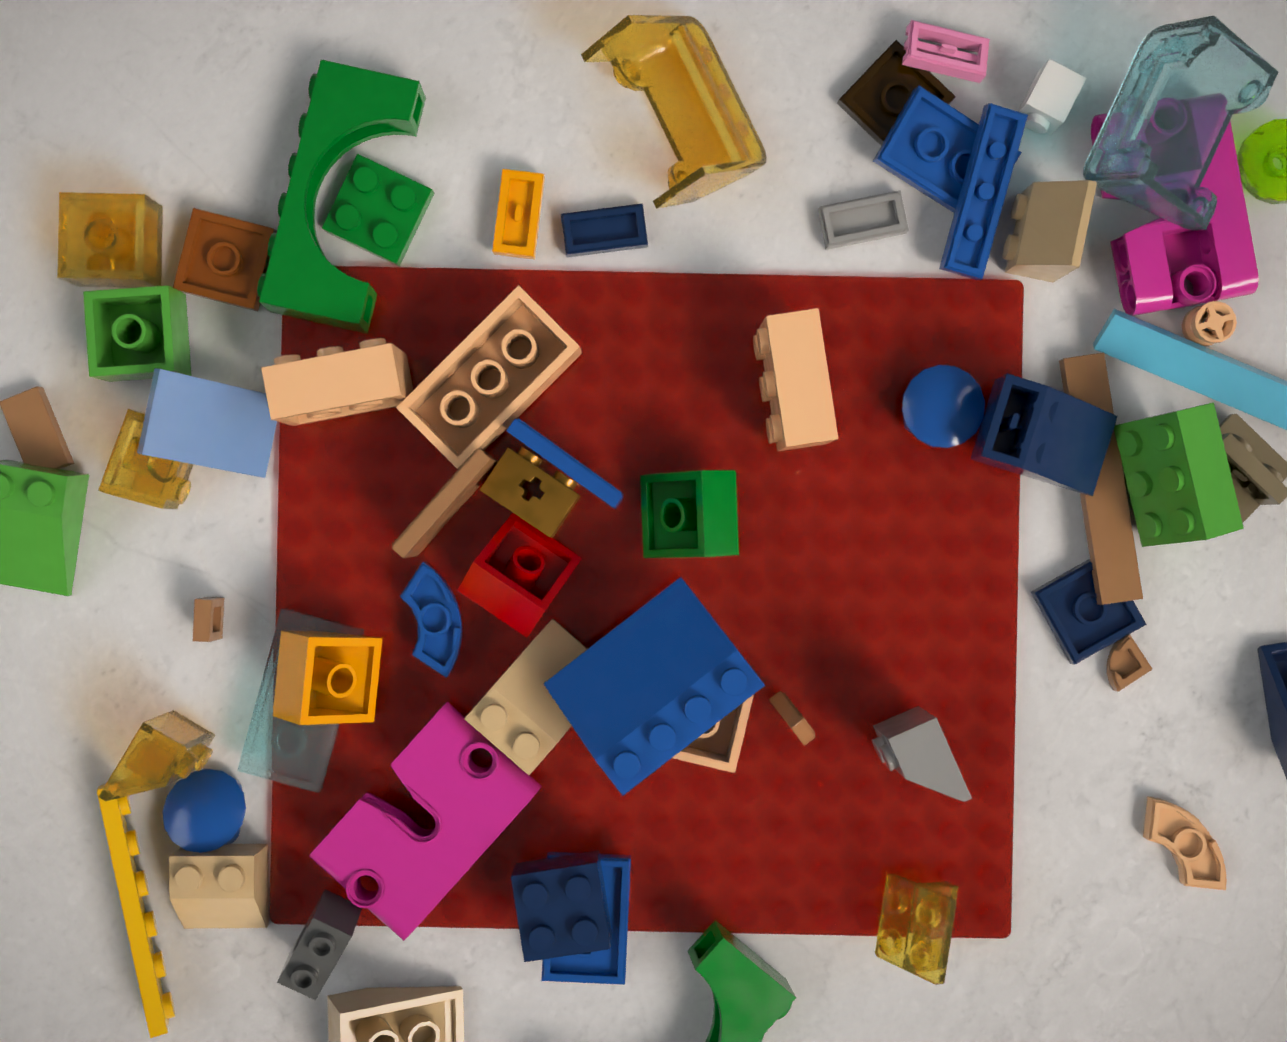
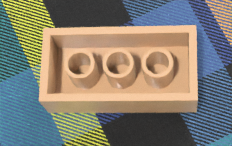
(490, 378)

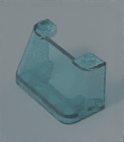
(1173, 117)

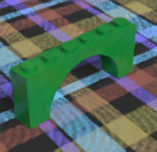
(343, 111)
(744, 987)

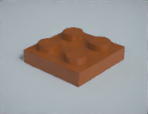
(223, 259)

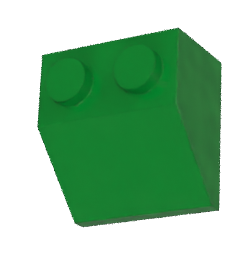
(689, 514)

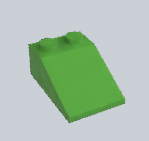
(40, 526)

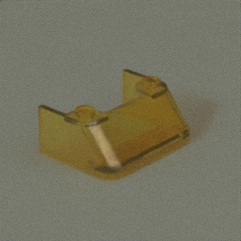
(691, 98)

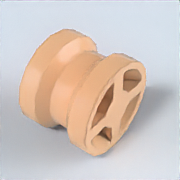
(1219, 320)

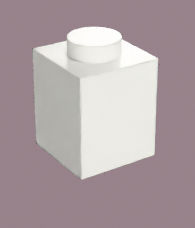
(1051, 97)

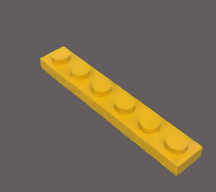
(139, 923)

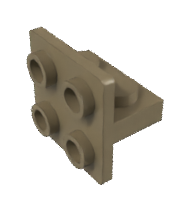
(1253, 465)

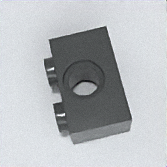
(320, 945)

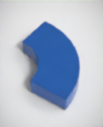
(437, 619)

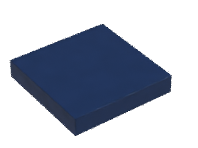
(1076, 618)

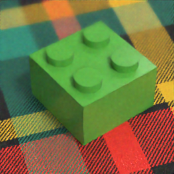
(136, 332)

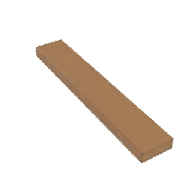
(1107, 511)

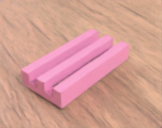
(946, 58)

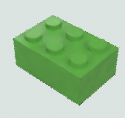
(1178, 476)

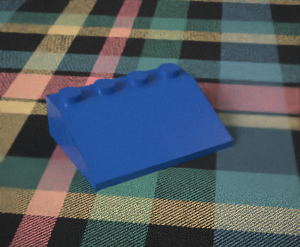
(652, 685)

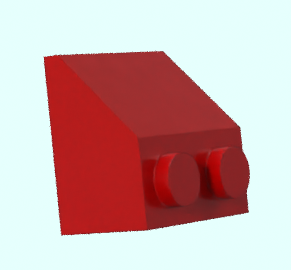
(519, 574)

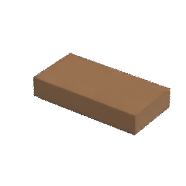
(36, 429)

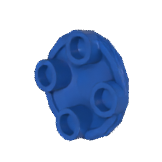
(943, 406)
(204, 811)

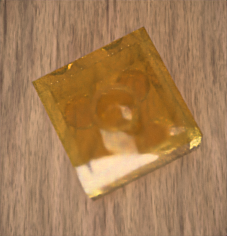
(109, 240)

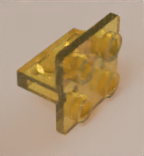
(917, 926)

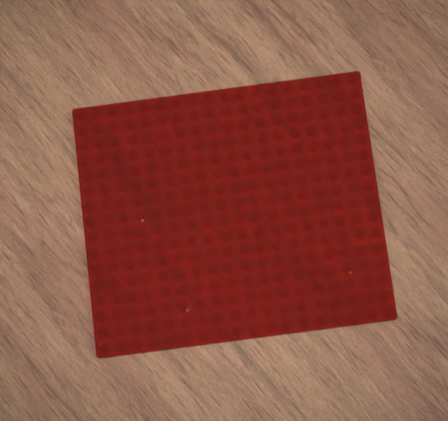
(857, 590)

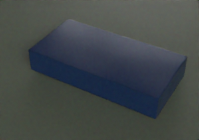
(604, 230)

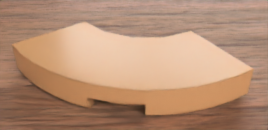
(1189, 842)

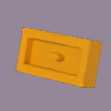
(518, 214)

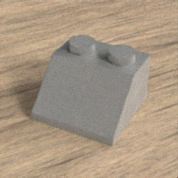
(920, 752)

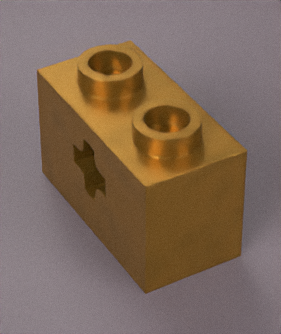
(506, 488)

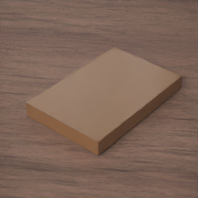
(445, 504)

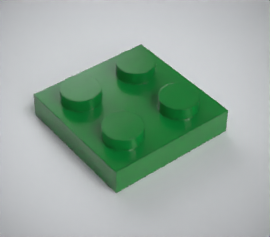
(378, 210)

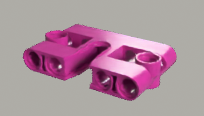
(1160, 254)
(416, 863)

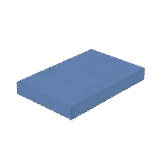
(207, 424)

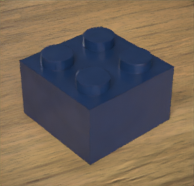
(561, 906)

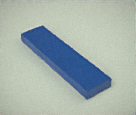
(983, 191)

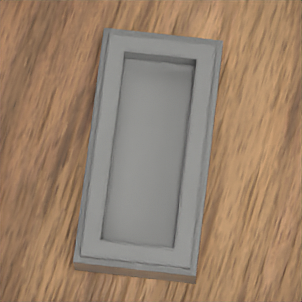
(863, 220)

